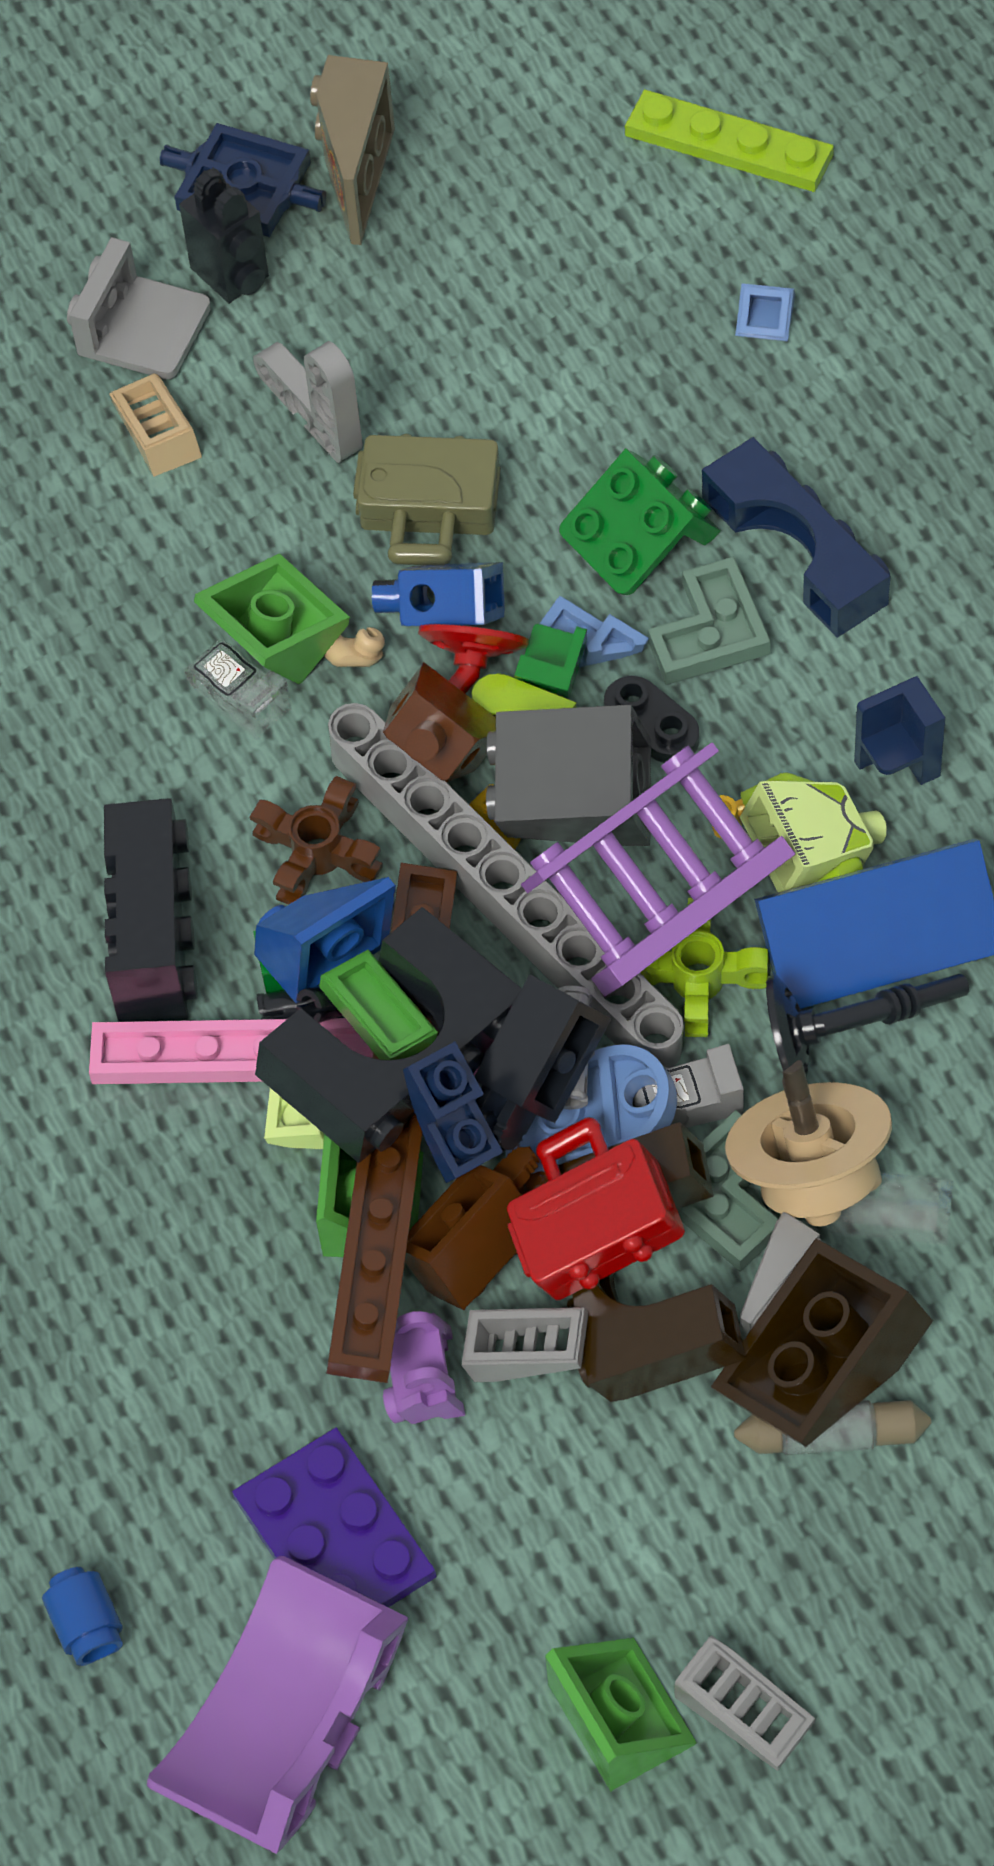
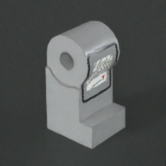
(704, 1089)

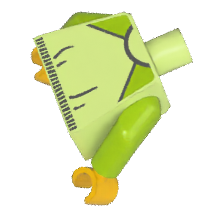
(814, 821)

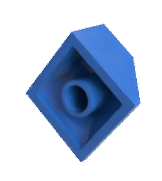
(323, 932)

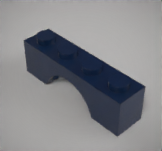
(757, 492)

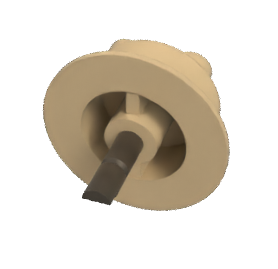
(811, 1146)

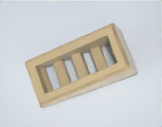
(169, 448)

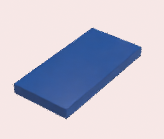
(880, 924)

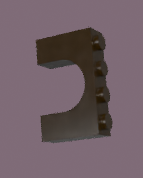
(671, 1340)

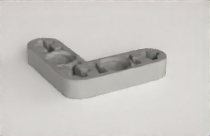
(319, 392)

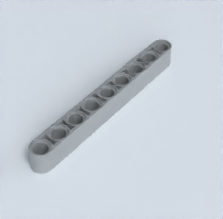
(489, 864)

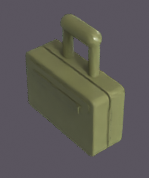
(427, 488)

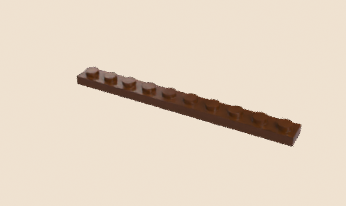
(383, 1196)

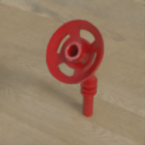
(471, 648)

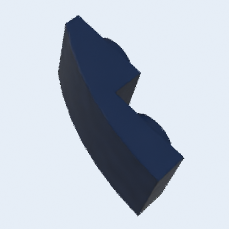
(448, 1115)

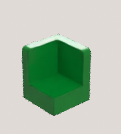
(552, 659)

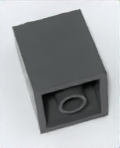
(568, 772)

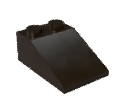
(823, 1345)

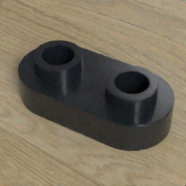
(656, 714)

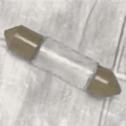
(859, 1429)

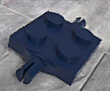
(257, 165)

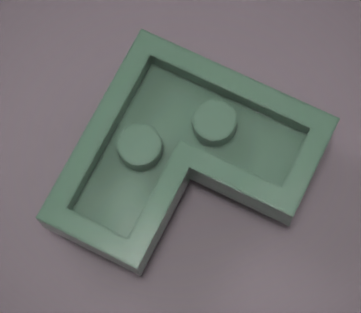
(720, 633)
(732, 1218)

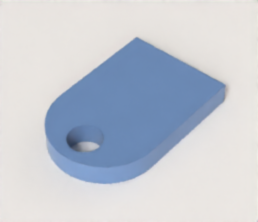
(613, 1081)

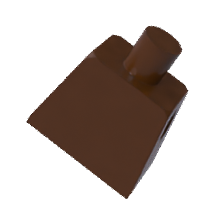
(439, 725)

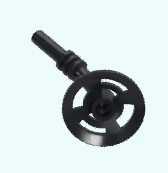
(798, 1029)

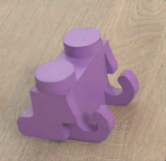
(420, 1371)

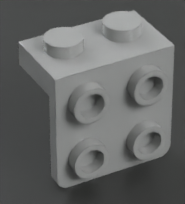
(134, 318)

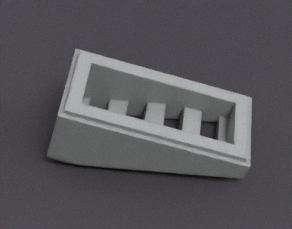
(783, 1252)
(490, 1325)
(709, 1706)

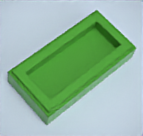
(377, 1008)

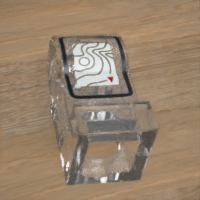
(239, 688)

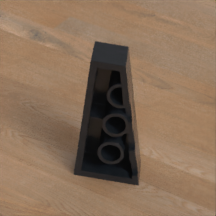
(145, 912)

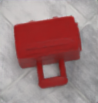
(594, 1214)

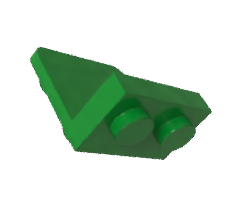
(635, 520)

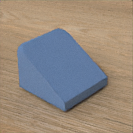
(765, 312)

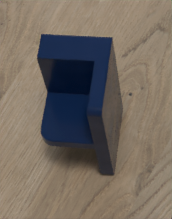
(901, 731)

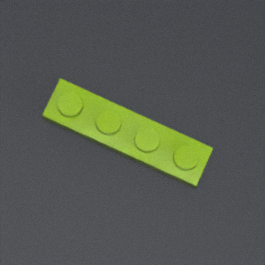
(729, 140)

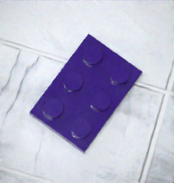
(335, 1521)

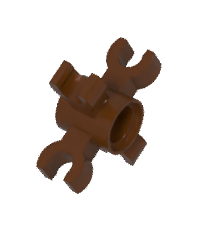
(312, 823)

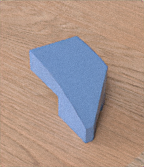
(605, 639)

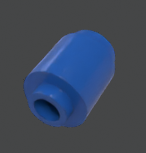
(83, 1615)

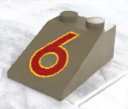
(355, 132)

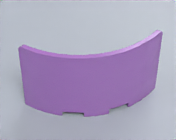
(282, 1706)

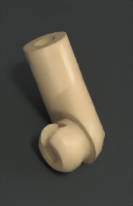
(359, 651)

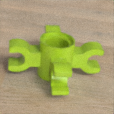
(745, 968)

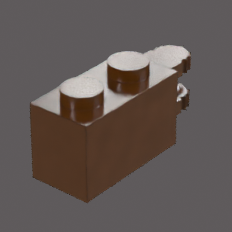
(466, 1232)

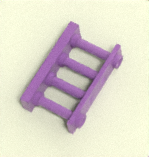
(664, 922)

